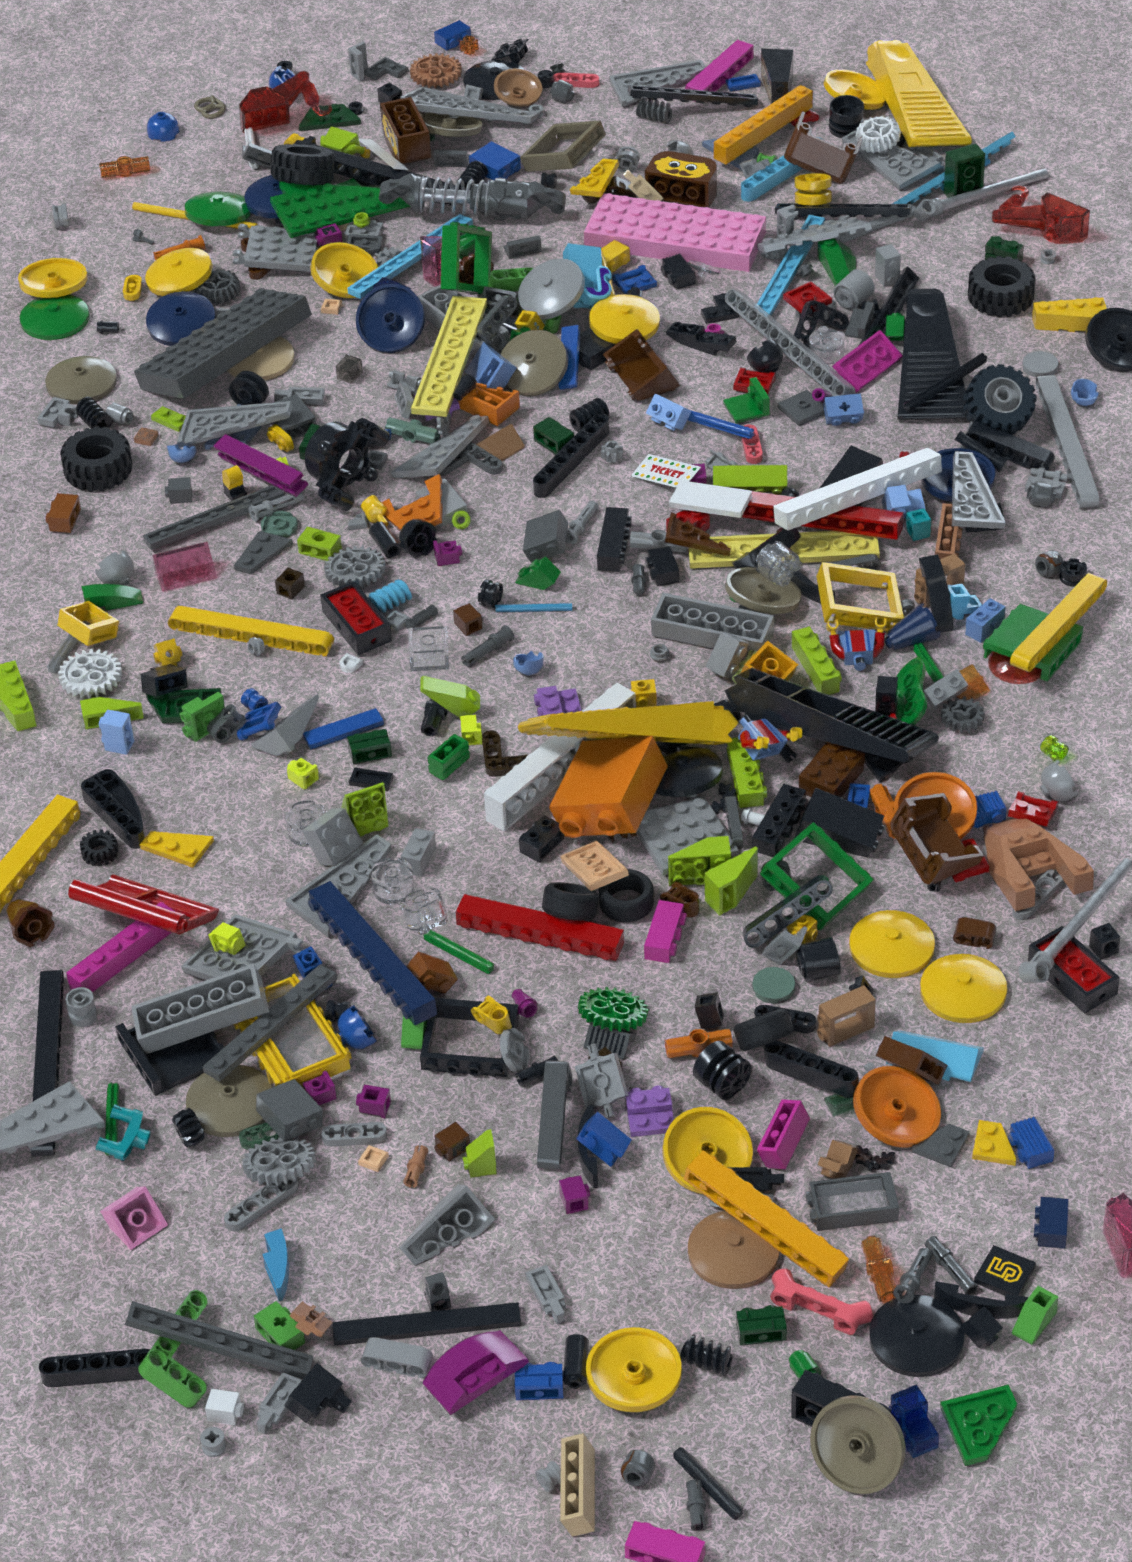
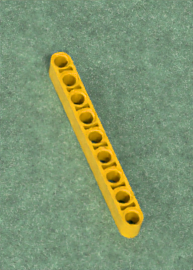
(1058, 622)
(243, 628)

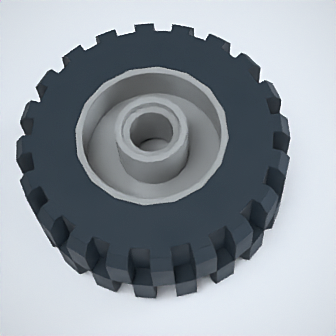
(1000, 398)

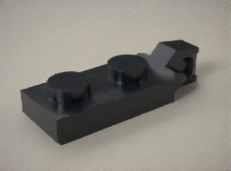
(759, 1177)

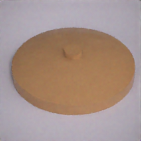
(730, 1253)

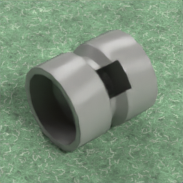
(81, 1007)

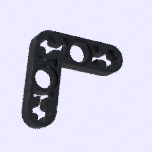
(817, 315)

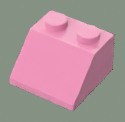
(134, 1217)

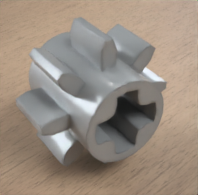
(612, 451)

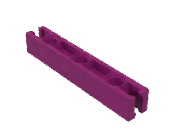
(261, 465)

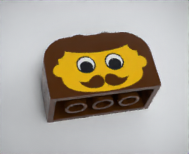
(405, 131)
(683, 178)

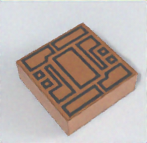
(146, 436)

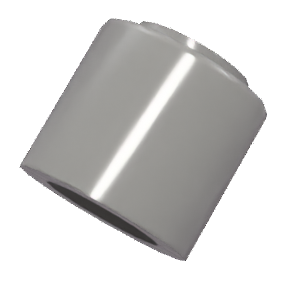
(854, 289)

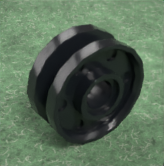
(248, 389)

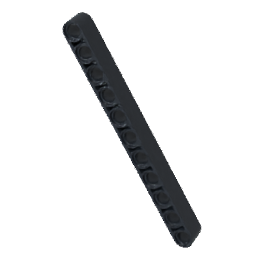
(368, 170)
(48, 1042)

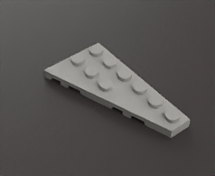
(971, 496)

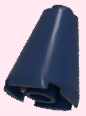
(913, 629)

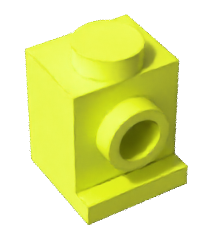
(471, 729)
(299, 770)
(227, 939)

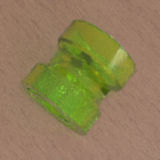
(1052, 747)

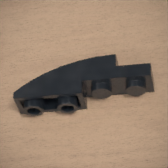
(696, 338)

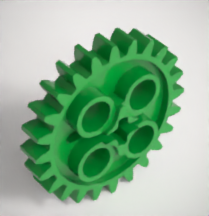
(612, 1009)

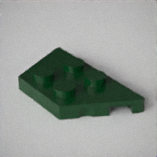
(339, 117)
(170, 705)

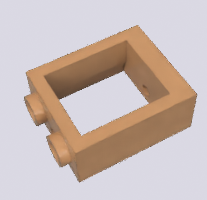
(954, 570)
(857, 1001)

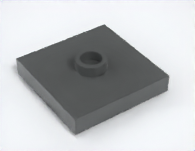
(801, 408)

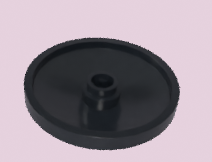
(484, 75)
(1110, 338)
(689, 771)
(916, 1336)

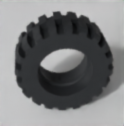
(302, 164)
(1001, 286)
(96, 459)

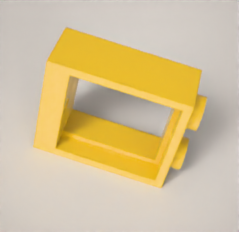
(101, 627)

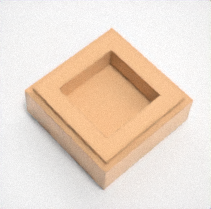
(331, 306)
(373, 1158)

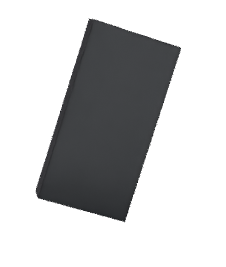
(367, 778)

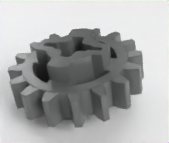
(962, 714)

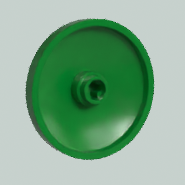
(217, 209)
(54, 317)

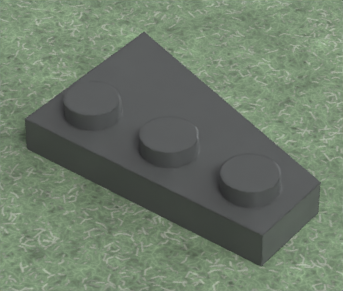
(260, 551)

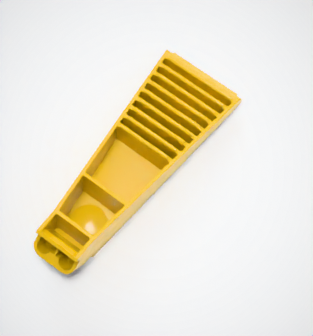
(914, 97)
(666, 723)

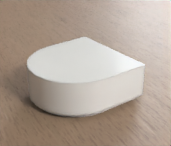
(350, 663)

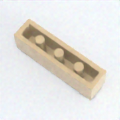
(577, 1485)

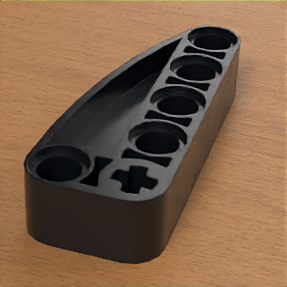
(114, 805)

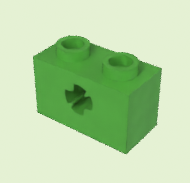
(278, 1327)

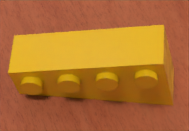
(1066, 314)

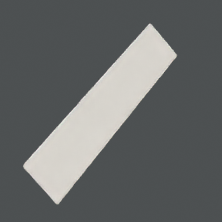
(384, 155)

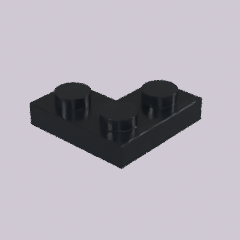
(720, 311)

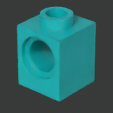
(918, 524)

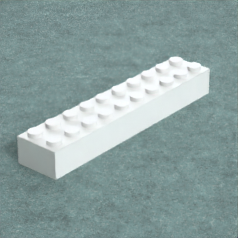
(543, 769)

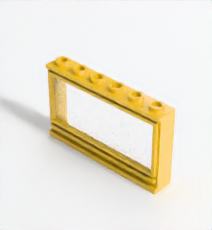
(302, 1045)

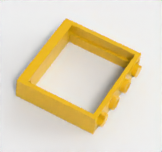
(852, 615)

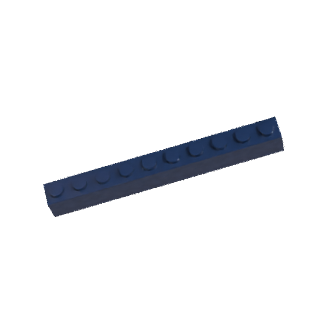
(372, 953)

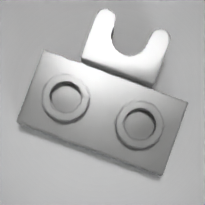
(57, 411)

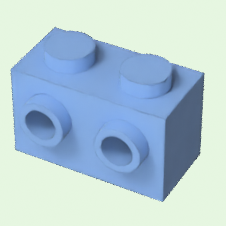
(668, 412)
(116, 731)

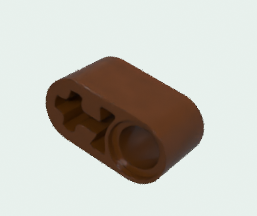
(974, 932)

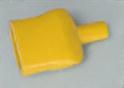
(374, 509)

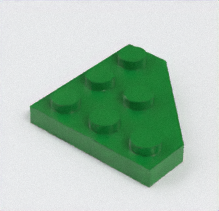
(979, 1421)

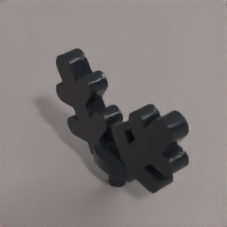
(724, 790)
(864, 1158)

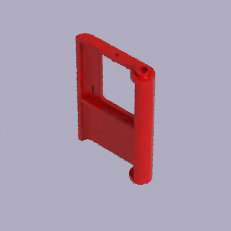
(140, 901)

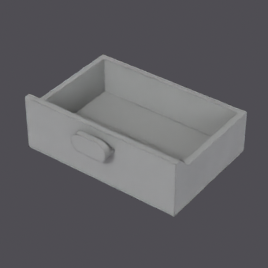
(450, 502)

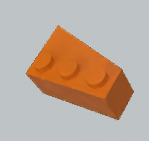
(491, 402)

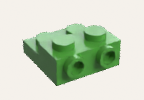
(199, 713)

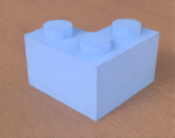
(901, 500)

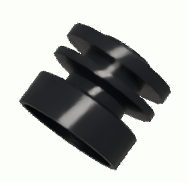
(845, 115)
(722, 1070)

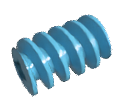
(390, 594)

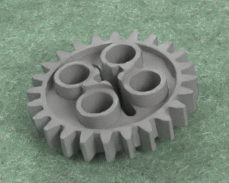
(355, 565)
(279, 1161)

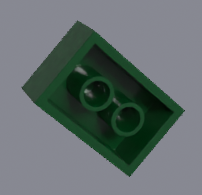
(964, 170)

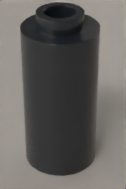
(385, 539)
(575, 1361)

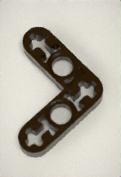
(497, 760)

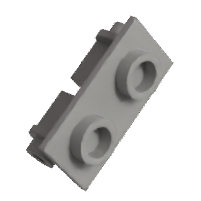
(412, 381)
(718, 459)

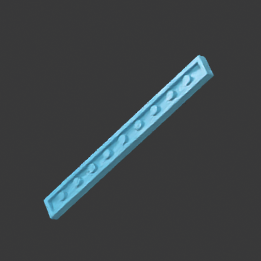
(937, 181)
(398, 263)
(787, 270)

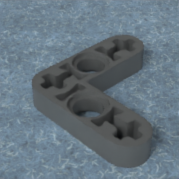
(493, 326)
(471, 453)

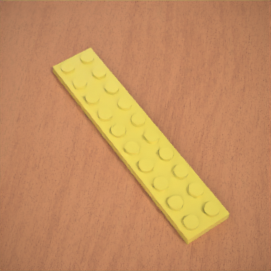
(449, 356)
(811, 547)

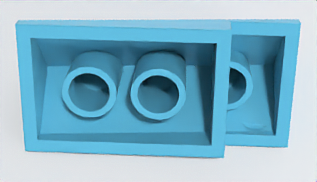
(960, 1057)

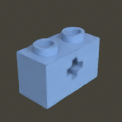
(843, 409)
(985, 620)

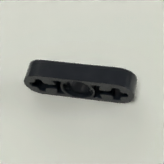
(794, 1014)

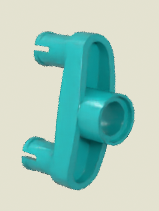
(132, 1138)

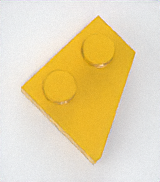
(992, 1144)

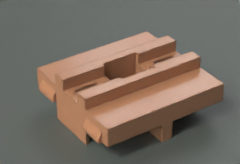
(310, 1320)

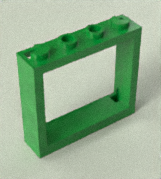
(450, 258)
(785, 885)

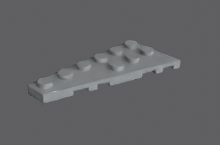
(662, 76)
(896, 164)
(815, 233)
(216, 422)
(442, 452)
(348, 877)
(48, 1119)

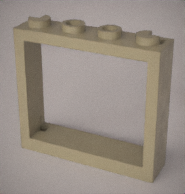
(587, 136)

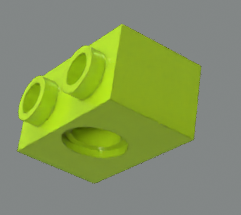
(318, 543)

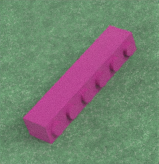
(723, 67)
(115, 954)

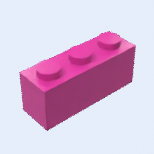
(664, 931)
(783, 1134)
(655, 1544)

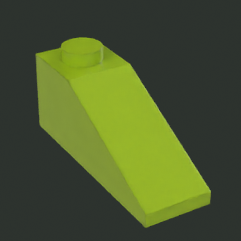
(453, 696)
(96, 708)

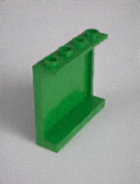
(1019, 626)

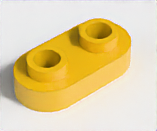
(132, 287)
(280, 437)

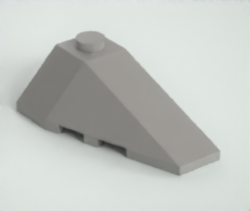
(287, 731)
(452, 1220)

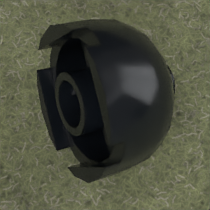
(766, 358)
(417, 537)

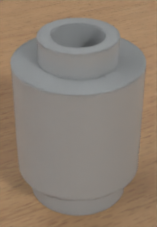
(120, 413)

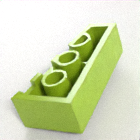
(14, 698)

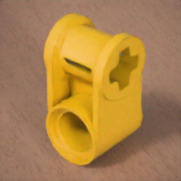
(492, 1015)

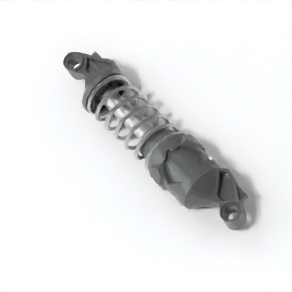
(493, 199)

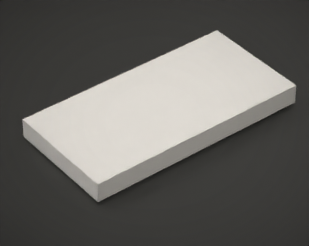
(710, 499)

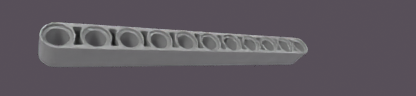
(789, 344)
(1068, 442)

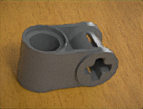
(226, 723)

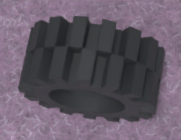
(99, 839)

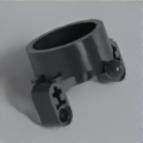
(328, 447)

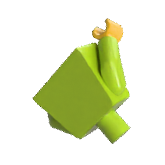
(344, 142)

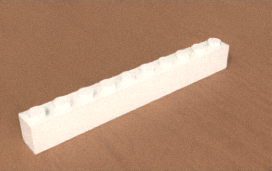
(857, 489)

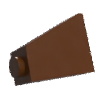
(911, 1059)

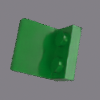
(750, 405)

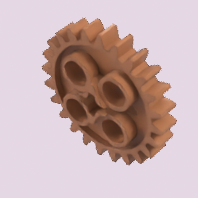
(435, 70)

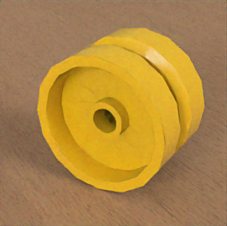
(813, 189)

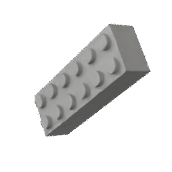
(436, 305)
(703, 621)
(199, 1009)

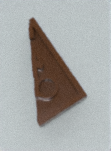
(692, 537)

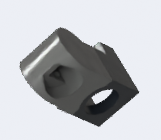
(437, 1290)

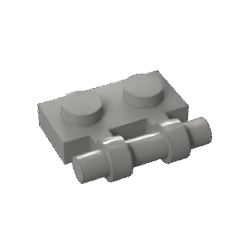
(373, 228)
(1057, 485)

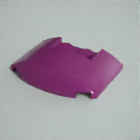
(472, 1369)

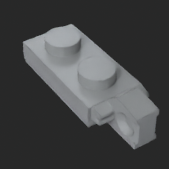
(311, 396)
(547, 1292)
(272, 1407)

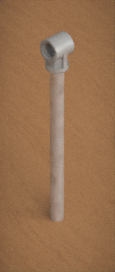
(936, 206)
(1039, 967)

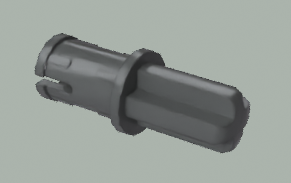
(638, 579)

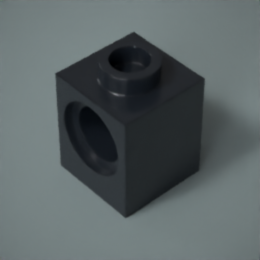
(1104, 941)
(709, 1010)

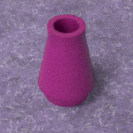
(526, 1004)

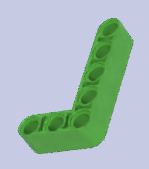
(511, 280)
(165, 1371)

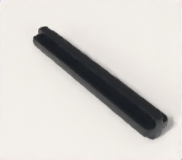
(709, 1484)

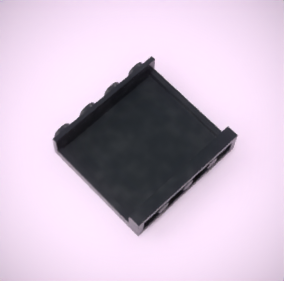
(172, 1064)

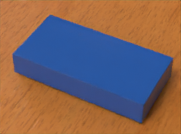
(743, 82)

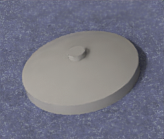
(552, 288)

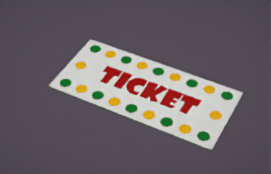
(665, 470)

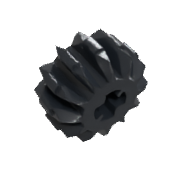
(188, 1127)

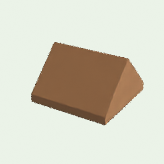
(503, 443)

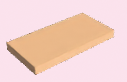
(594, 865)

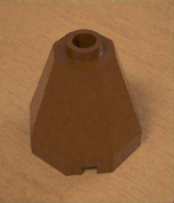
(29, 922)

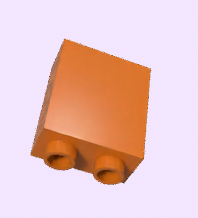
(608, 786)

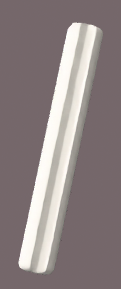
(250, 138)

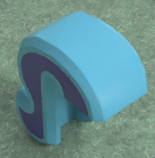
(601, 287)

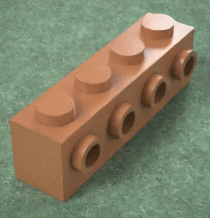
(948, 535)

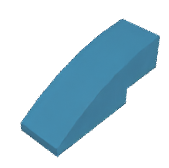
(277, 1262)

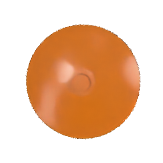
(957, 792)
(896, 1106)

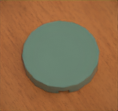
(273, 526)
(773, 985)

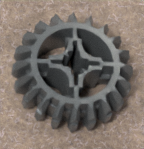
(220, 287)

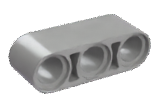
(397, 1357)

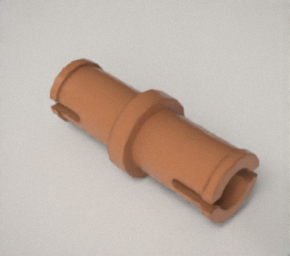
(415, 1166)

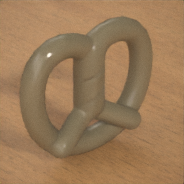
(212, 106)

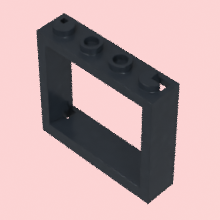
(461, 1063)

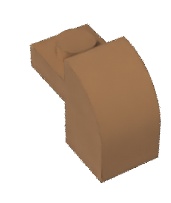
(838, 1159)

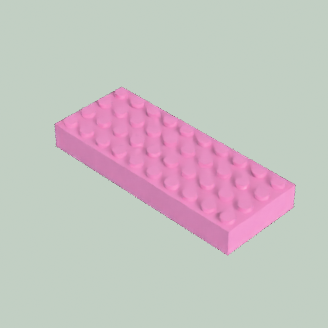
(667, 229)

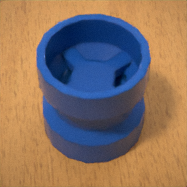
(253, 700)

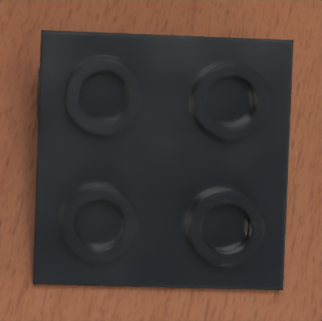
(515, 50)

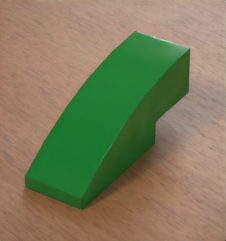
(112, 595)

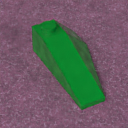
(836, 259)

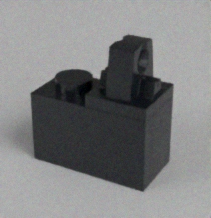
(164, 680)
(316, 1393)

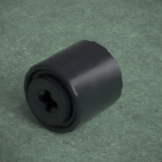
(818, 959)

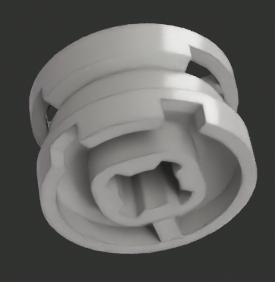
(628, 159)
(60, 215)

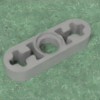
(338, 1129)

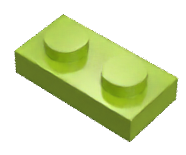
(168, 418)

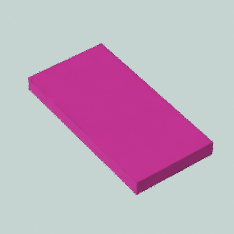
(868, 361)

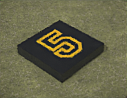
(1004, 1272)

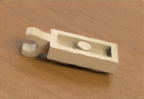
(642, 187)

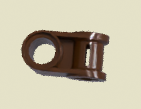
(684, 896)

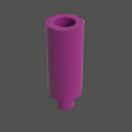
(819, 394)

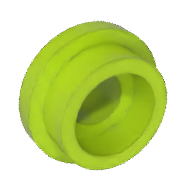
(361, 220)
(461, 514)

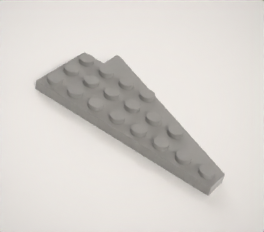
(456, 105)

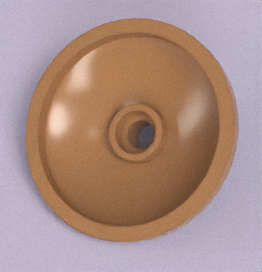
(518, 87)

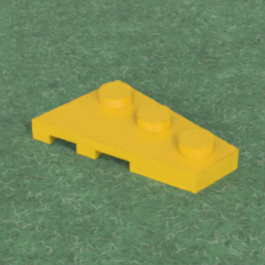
(597, 180)
(177, 847)

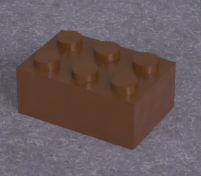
(832, 770)

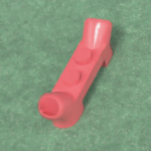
(845, 1316)

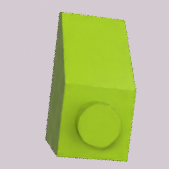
(481, 1156)

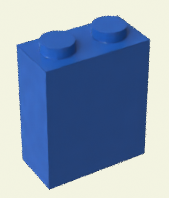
(498, 160)

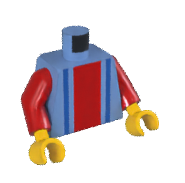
(857, 646)
(763, 739)

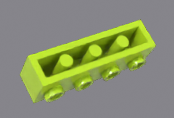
(752, 477)
(816, 661)
(746, 776)

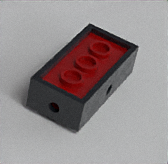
(356, 618)
(1078, 973)

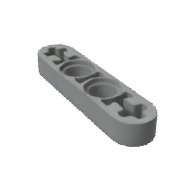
(1042, 894)
(258, 1199)

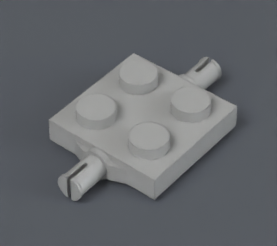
(601, 1080)

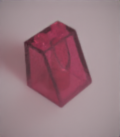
(1118, 1232)

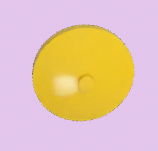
(855, 84)
(340, 266)
(179, 271)
(52, 277)
(621, 315)
(891, 944)
(963, 988)
(705, 1130)
(633, 1369)

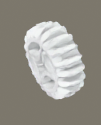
(878, 134)

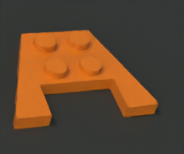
(426, 508)

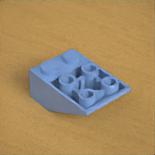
(490, 368)

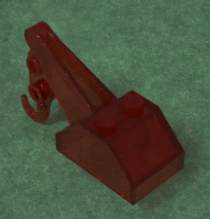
(270, 107)
(1055, 217)

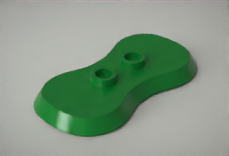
(910, 695)

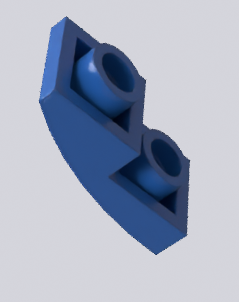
(307, 961)

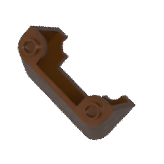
(640, 367)
(930, 840)

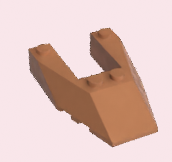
(1025, 849)

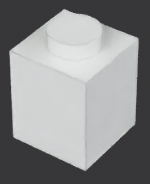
(224, 1407)

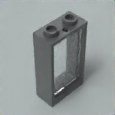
(852, 1201)

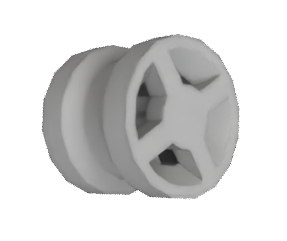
(218, 1443)
(549, 1476)

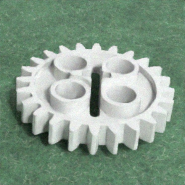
(90, 673)

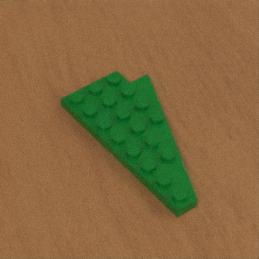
(314, 206)

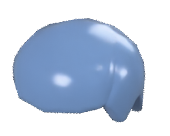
(1084, 392)
(181, 455)
(529, 663)

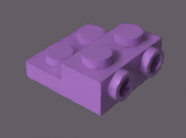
(555, 701)
(649, 1111)

